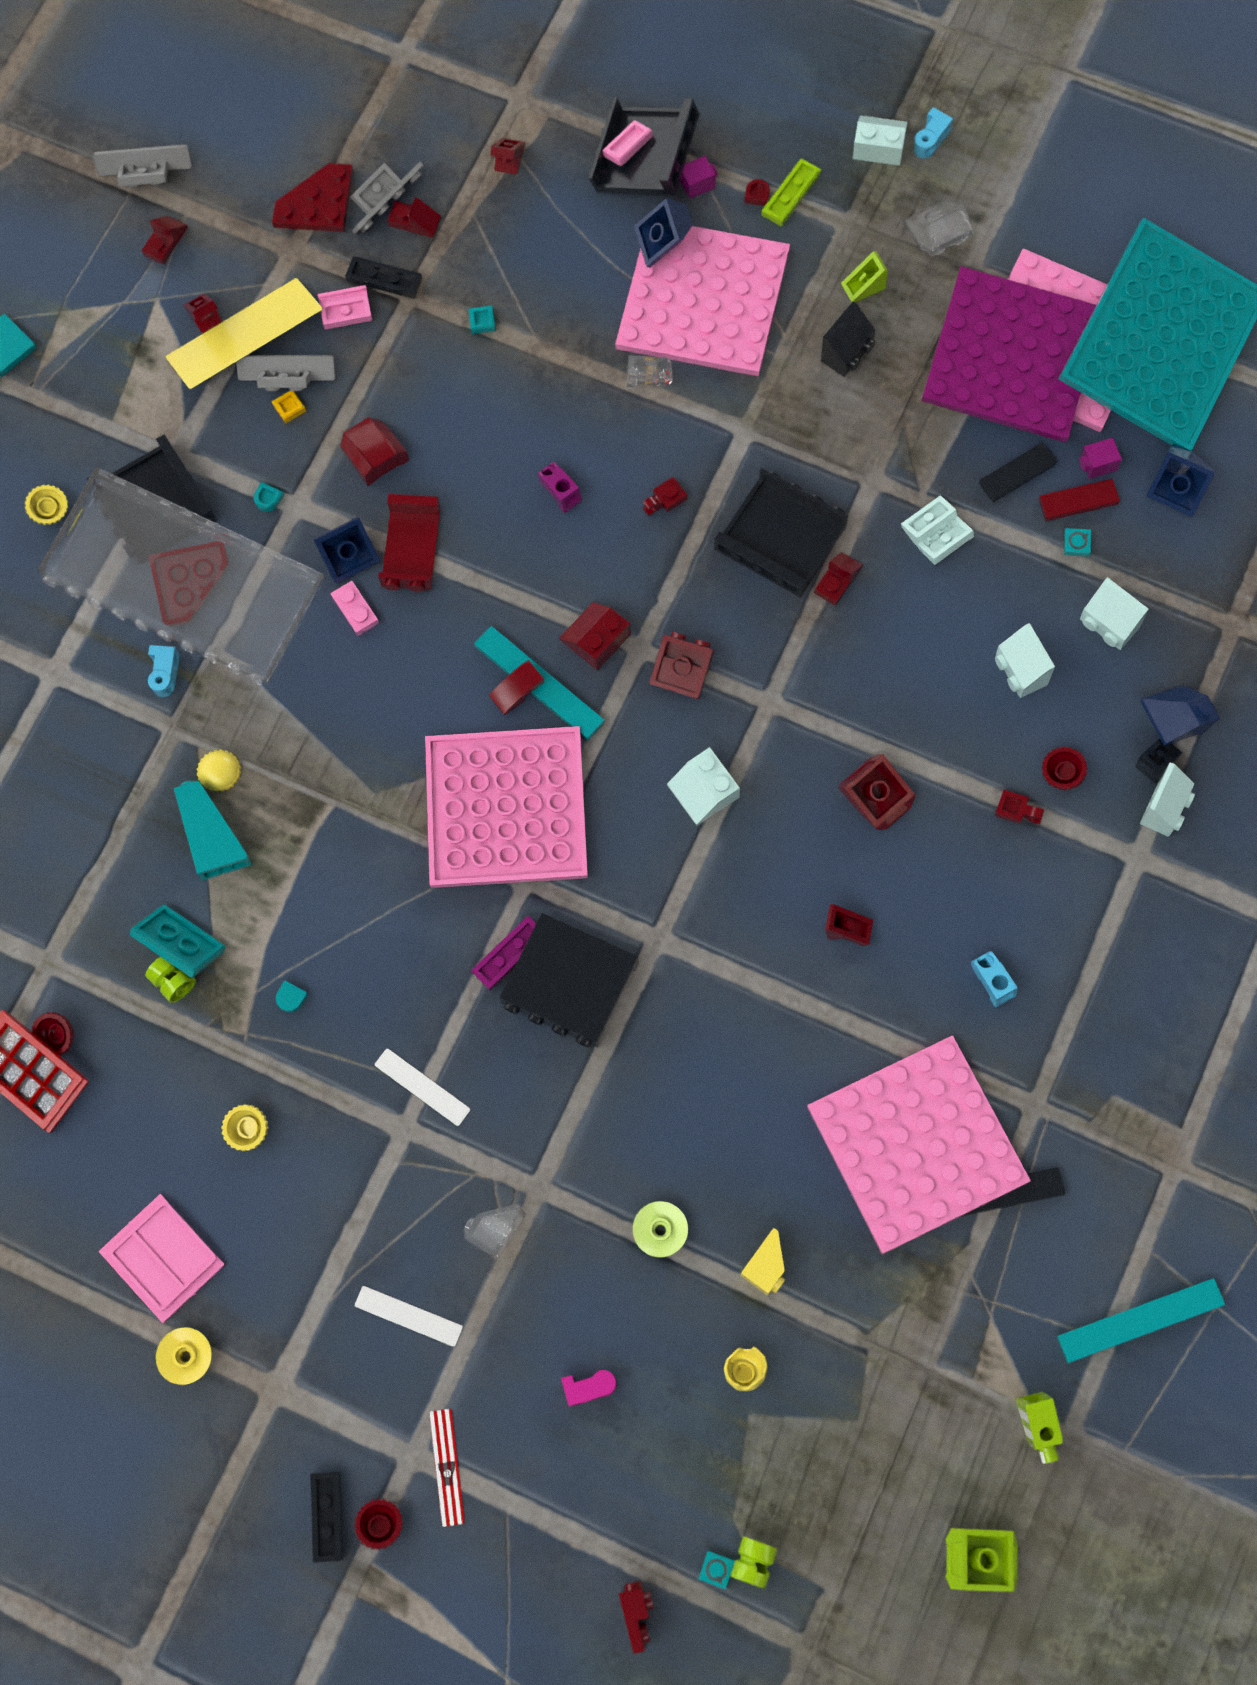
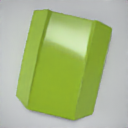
(982, 1560)

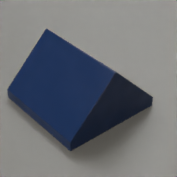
(346, 550)

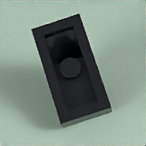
(1156, 759)

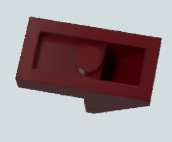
(507, 155)
(414, 218)
(164, 238)
(203, 312)
(838, 578)
(848, 925)

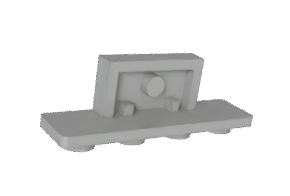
(142, 164)
(378, 190)
(286, 370)

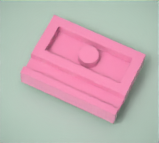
(345, 307)

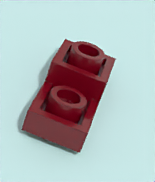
(515, 687)

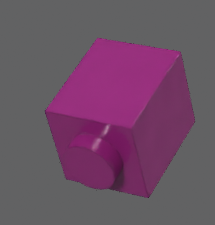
(698, 177)
(1100, 458)

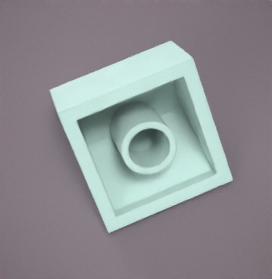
(879, 140)
(1113, 614)
(1024, 662)
(704, 786)
(1168, 801)

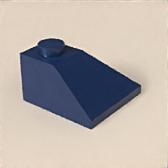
(662, 229)
(1181, 480)
(1179, 713)

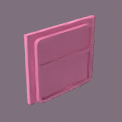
(162, 1258)

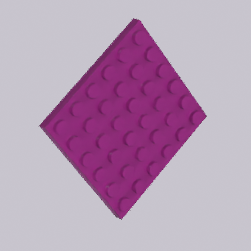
(1005, 354)

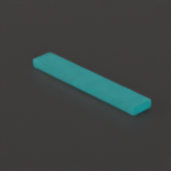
(550, 693)
(1140, 1320)

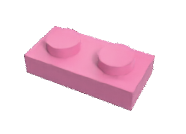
(354, 608)

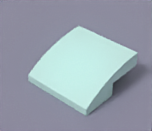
(937, 530)

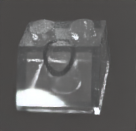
(939, 227)
(493, 1229)

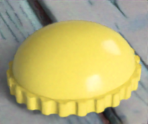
(46, 504)
(218, 770)
(244, 1127)

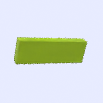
(791, 192)

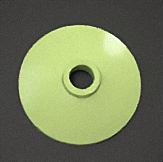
(657, 1215)

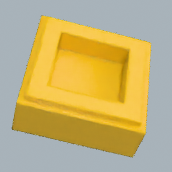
(288, 406)

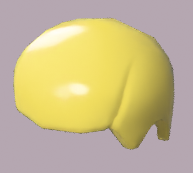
(745, 1369)

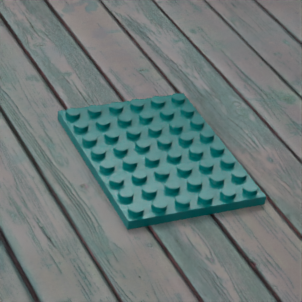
(1163, 336)

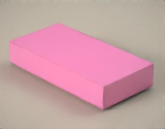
(627, 143)

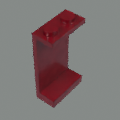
(410, 542)

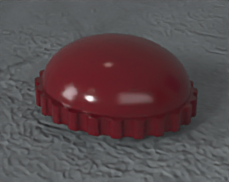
(1064, 768)
(54, 1031)
(378, 1524)

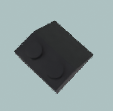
(847, 341)

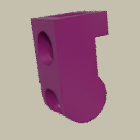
(560, 486)

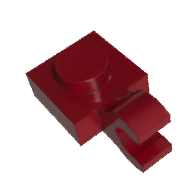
(665, 495)
(1014, 807)

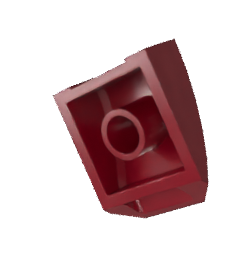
(372, 449)
(878, 792)

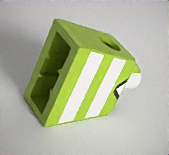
(1037, 1413)

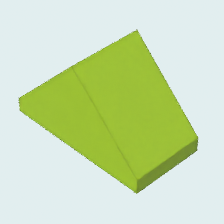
(866, 279)

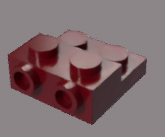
(682, 665)
(635, 1607)

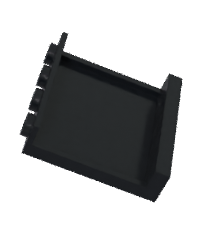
(659, 162)
(167, 477)
(782, 533)
(568, 980)

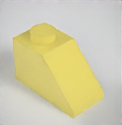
(766, 1265)

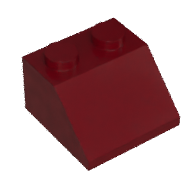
(596, 634)

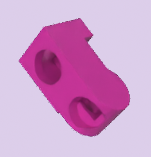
(599, 1386)

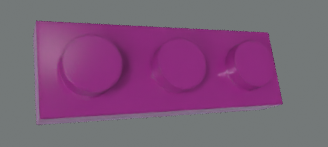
(504, 956)

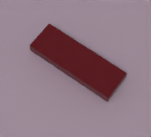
(1079, 500)

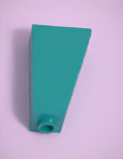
(208, 834)

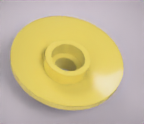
(170, 1354)

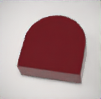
(757, 192)

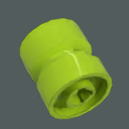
(172, 981)
(754, 1562)

